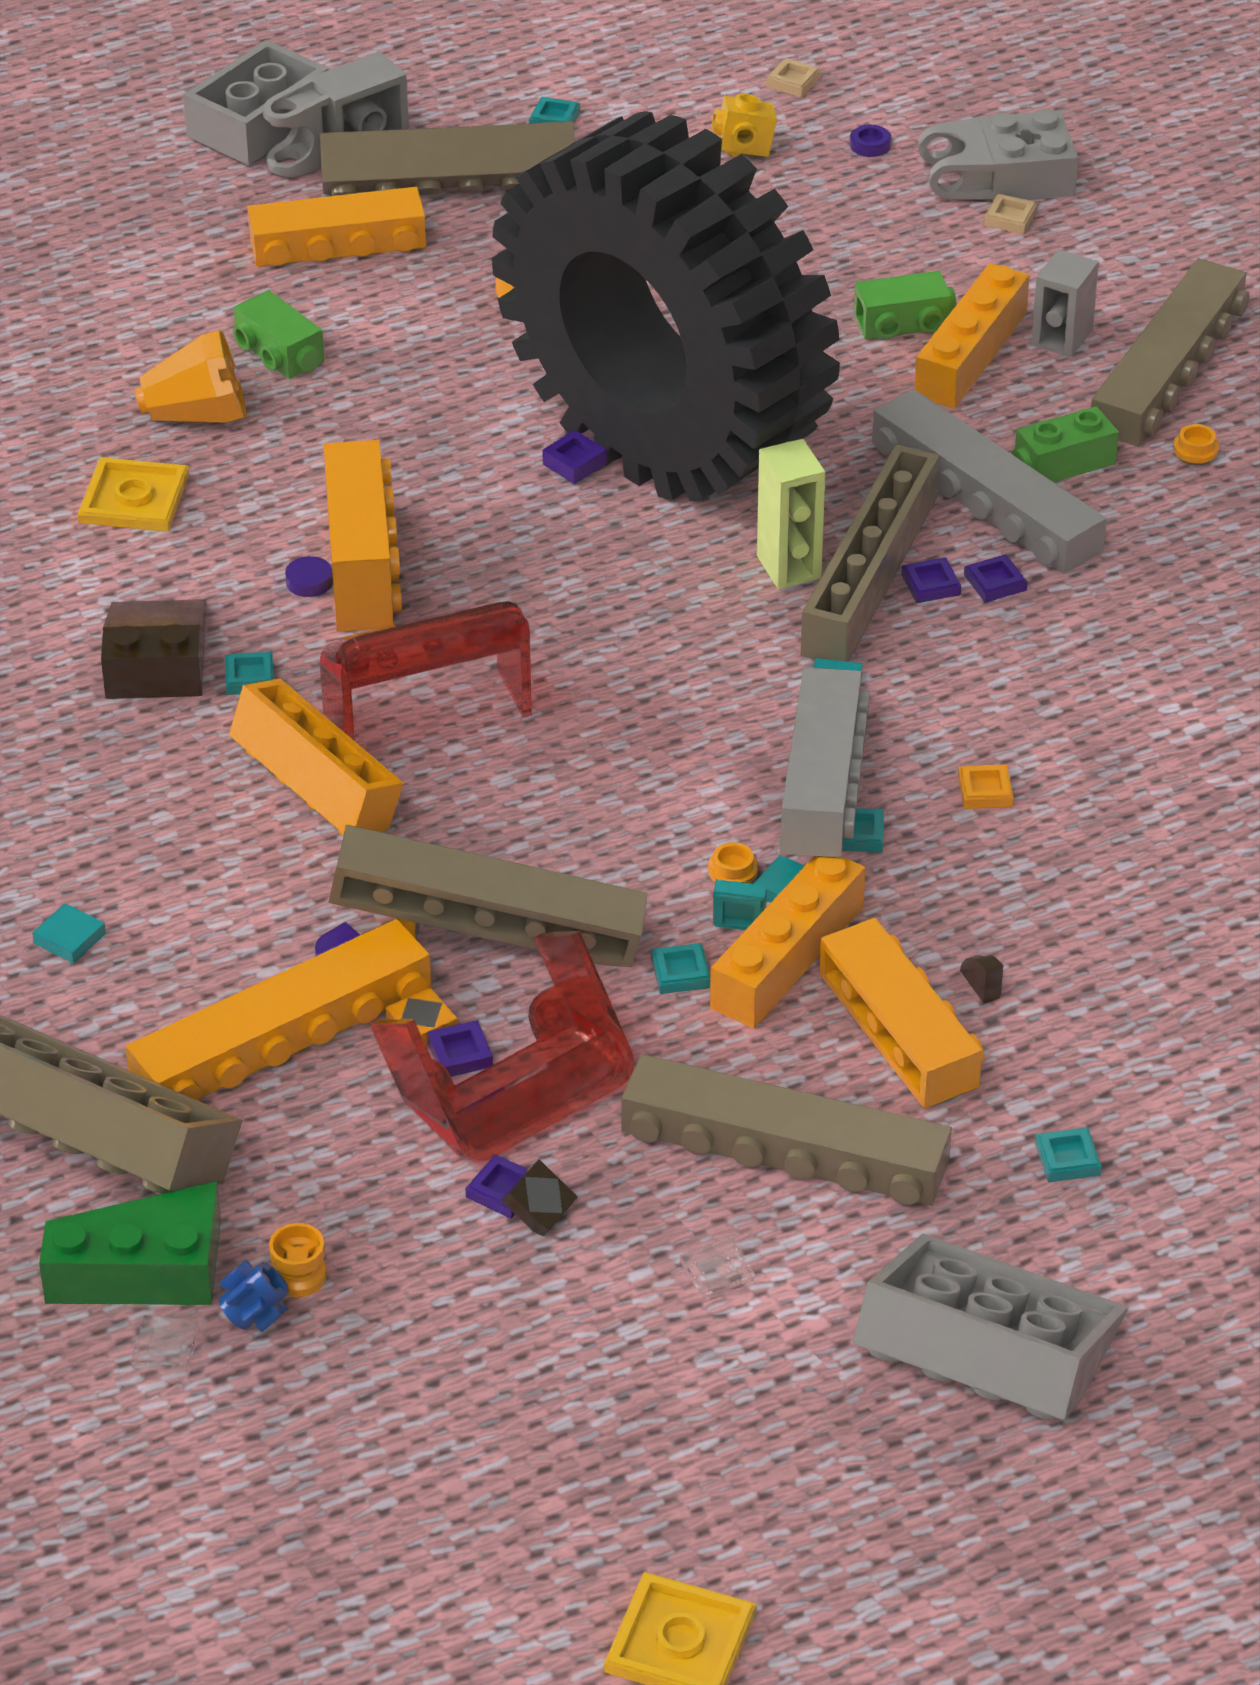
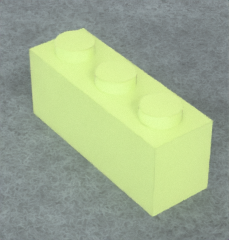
(790, 513)

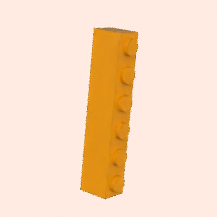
(284, 1013)

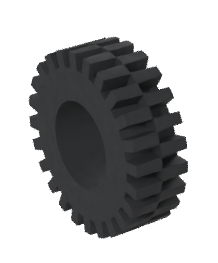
(663, 210)

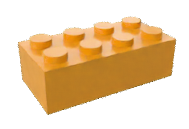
(362, 535)

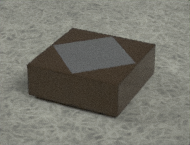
(539, 1198)

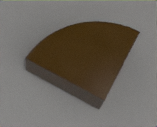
(984, 976)

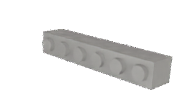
(993, 482)
(824, 763)

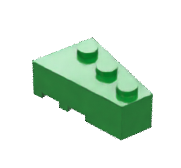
(135, 1251)

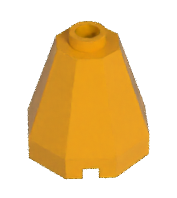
(194, 384)

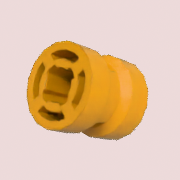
(299, 1257)

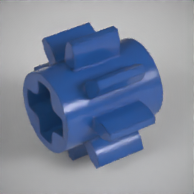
(253, 1295)

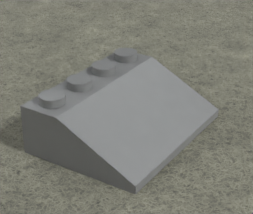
(987, 1326)

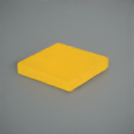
(133, 494)
(679, 1634)

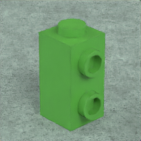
(902, 304)
(278, 334)
(1068, 444)

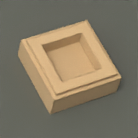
(793, 77)
(1010, 214)

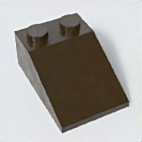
(154, 649)

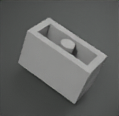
(1064, 303)

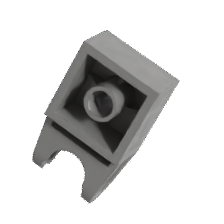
(348, 98)
(1004, 155)

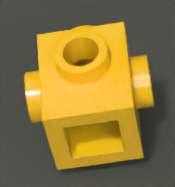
(745, 125)

